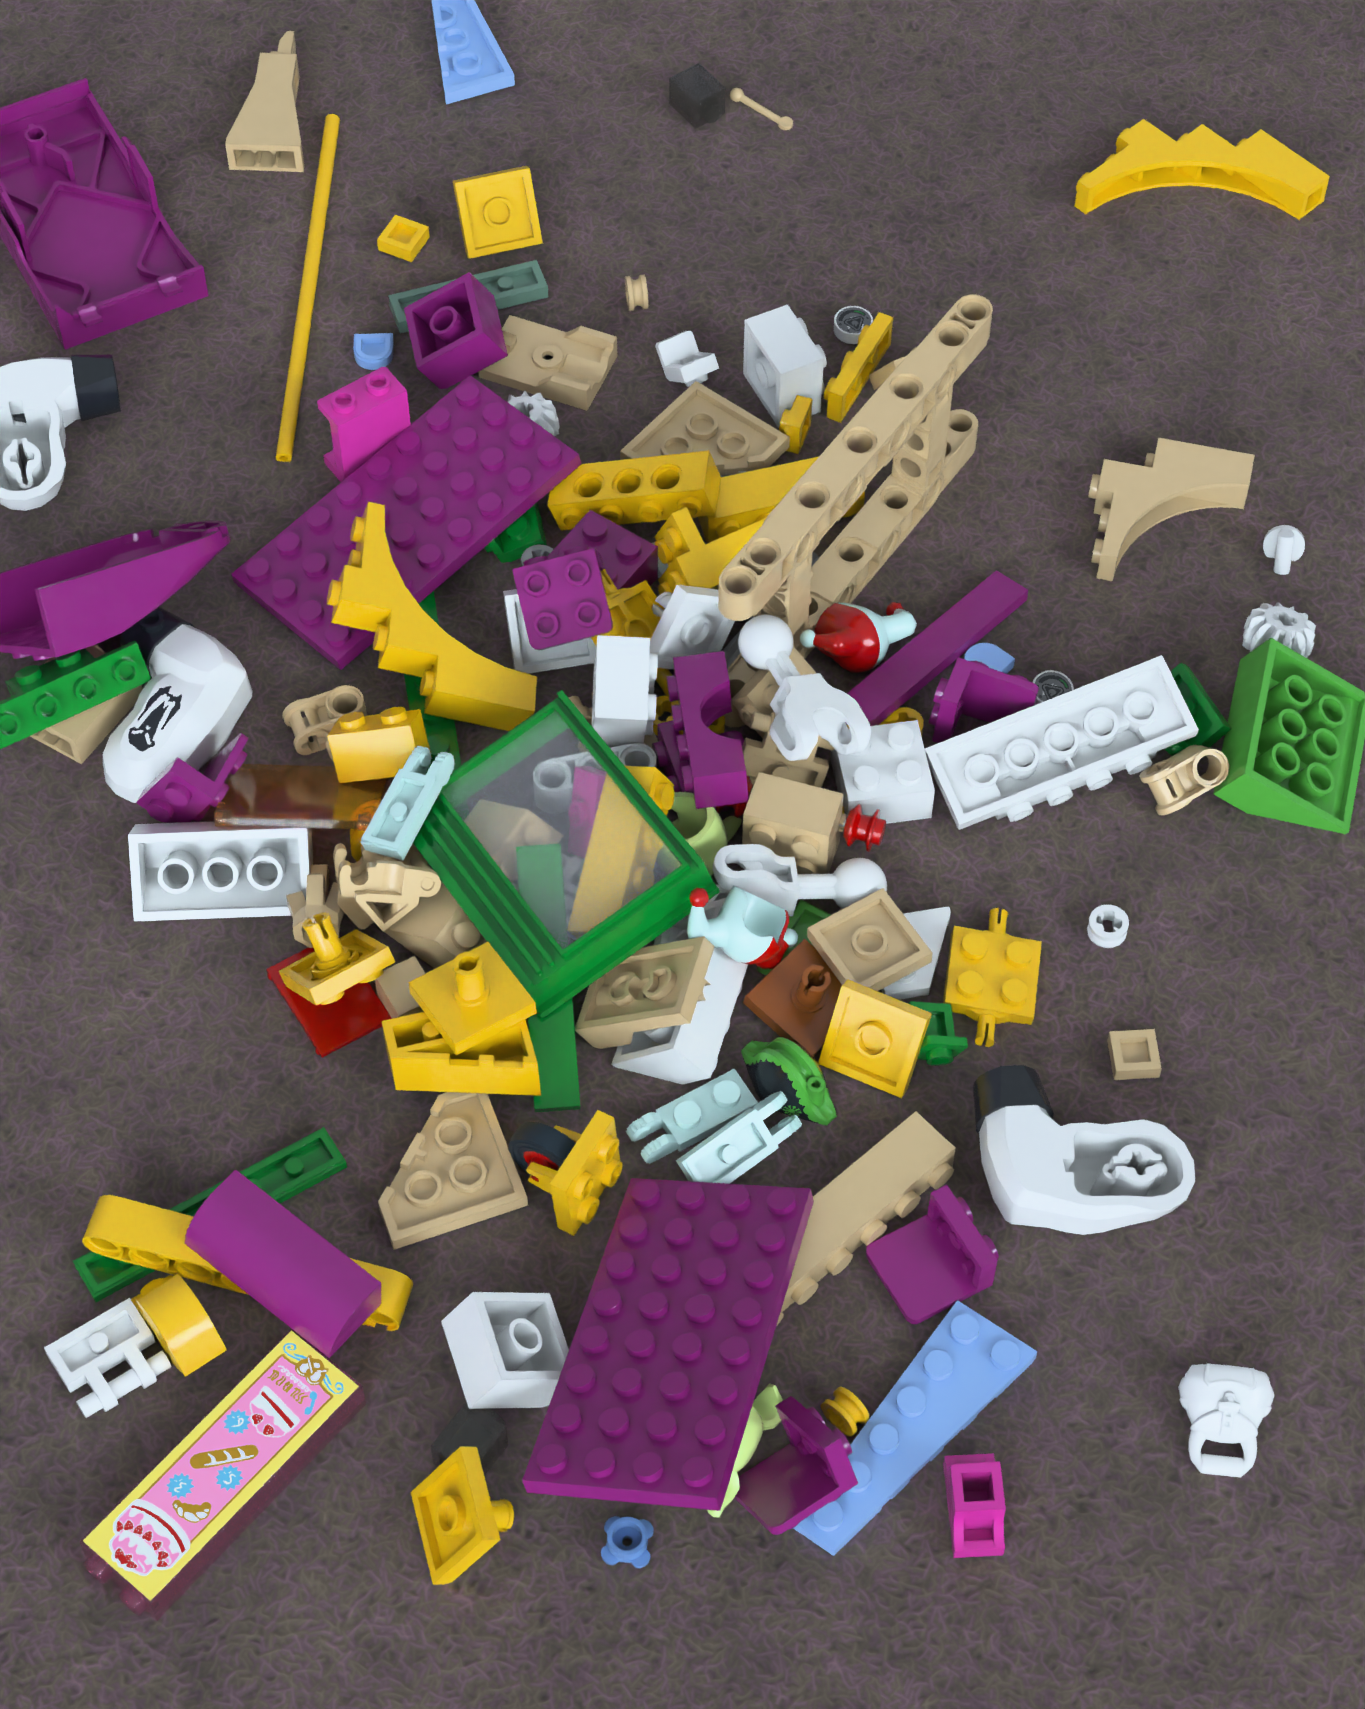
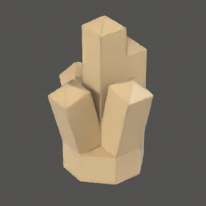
(317, 901)

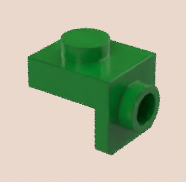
(940, 1042)

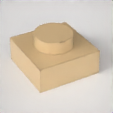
(1134, 1054)

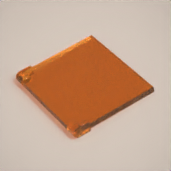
(298, 798)

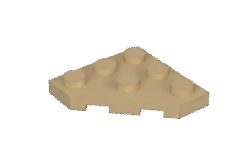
(710, 422)
(452, 1173)

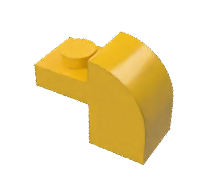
(179, 1323)

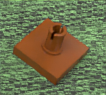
(797, 998)

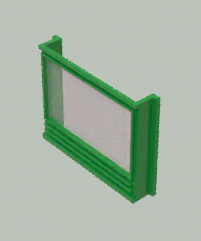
(559, 854)

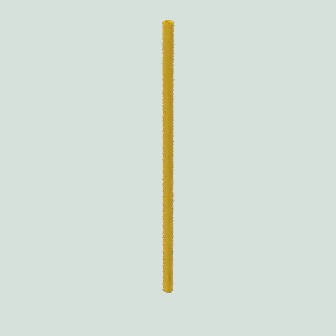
(307, 290)

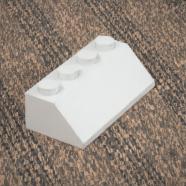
(215, 870)
(689, 1050)

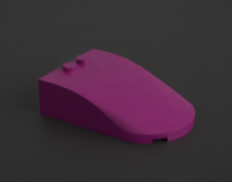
(100, 588)

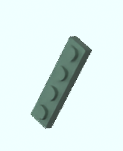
(509, 286)

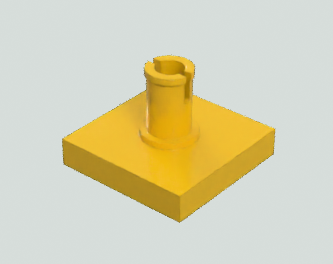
(497, 212)
(472, 997)
(874, 1038)
(457, 1515)

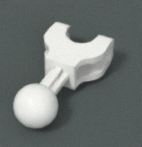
(803, 703)
(777, 879)

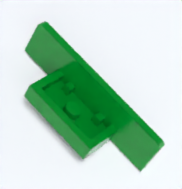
(66, 688)

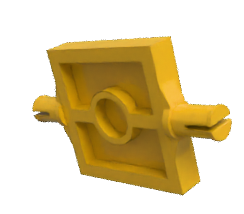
(633, 616)
(992, 976)

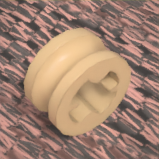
(636, 292)

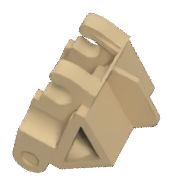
(381, 886)

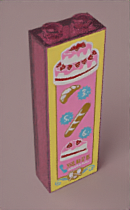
(221, 1475)

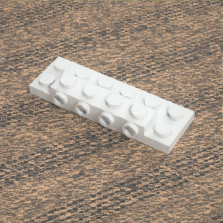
(1061, 745)

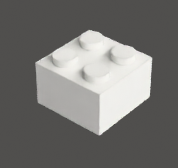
(782, 361)
(623, 689)
(888, 774)
(506, 1349)

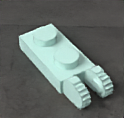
(407, 803)
(693, 1116)
(738, 1144)

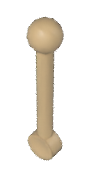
(784, 123)

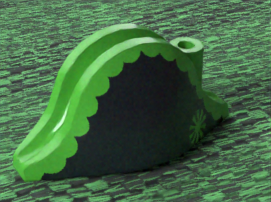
(795, 1072)

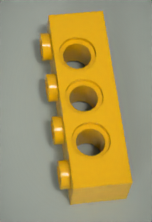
(638, 489)

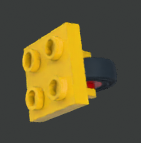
(570, 1165)

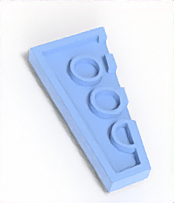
(468, 51)

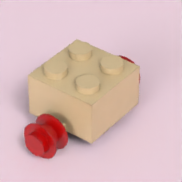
(803, 822)

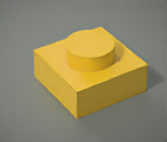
(403, 238)
(797, 422)

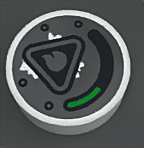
(850, 322)
(1051, 685)

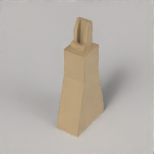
(267, 126)

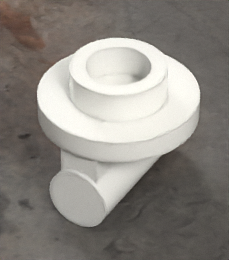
(1285, 545)

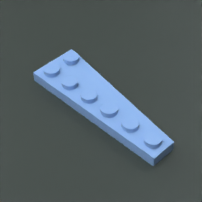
(934, 1399)

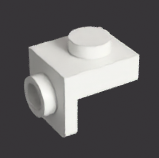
(683, 360)

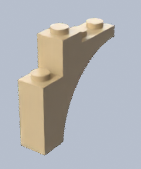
(1170, 483)

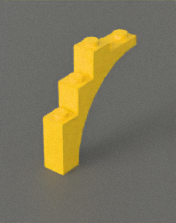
(1202, 158)
(410, 642)

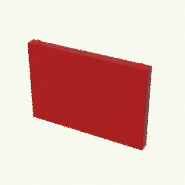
(335, 1023)

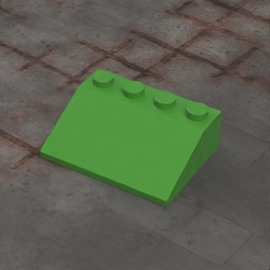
(1293, 740)

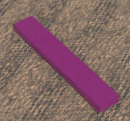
(937, 646)

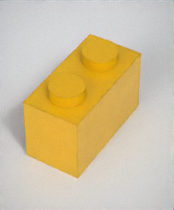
(375, 744)

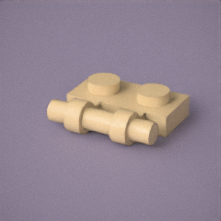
(768, 759)

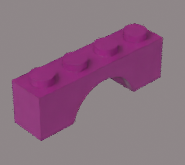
(715, 762)

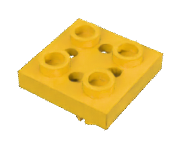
(335, 963)

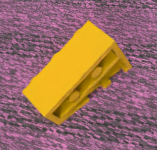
(426, 1062)

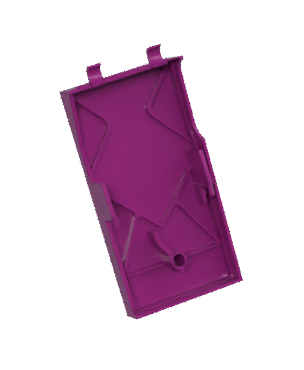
(86, 219)

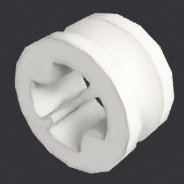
(1119, 922)

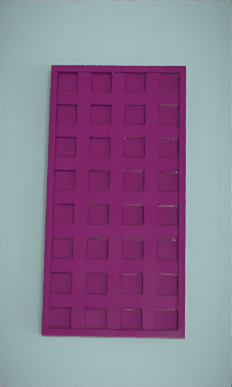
(445, 493)
(671, 1344)

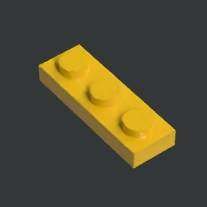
(857, 367)

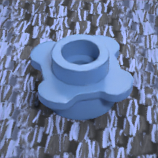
(627, 1527)

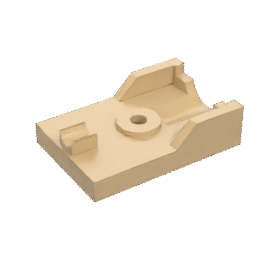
(572, 375)
(646, 992)

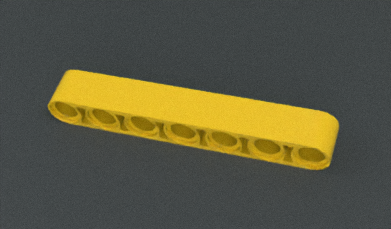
(156, 1241)

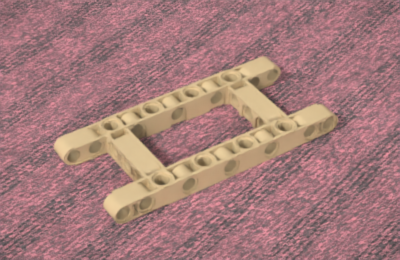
(900, 421)

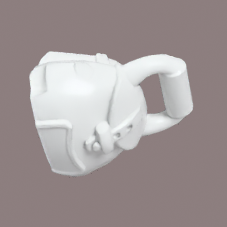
(1224, 1407)

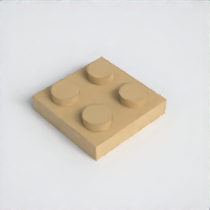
(870, 942)

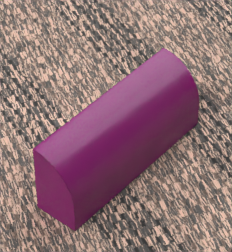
(283, 1263)

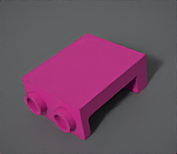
(363, 419)

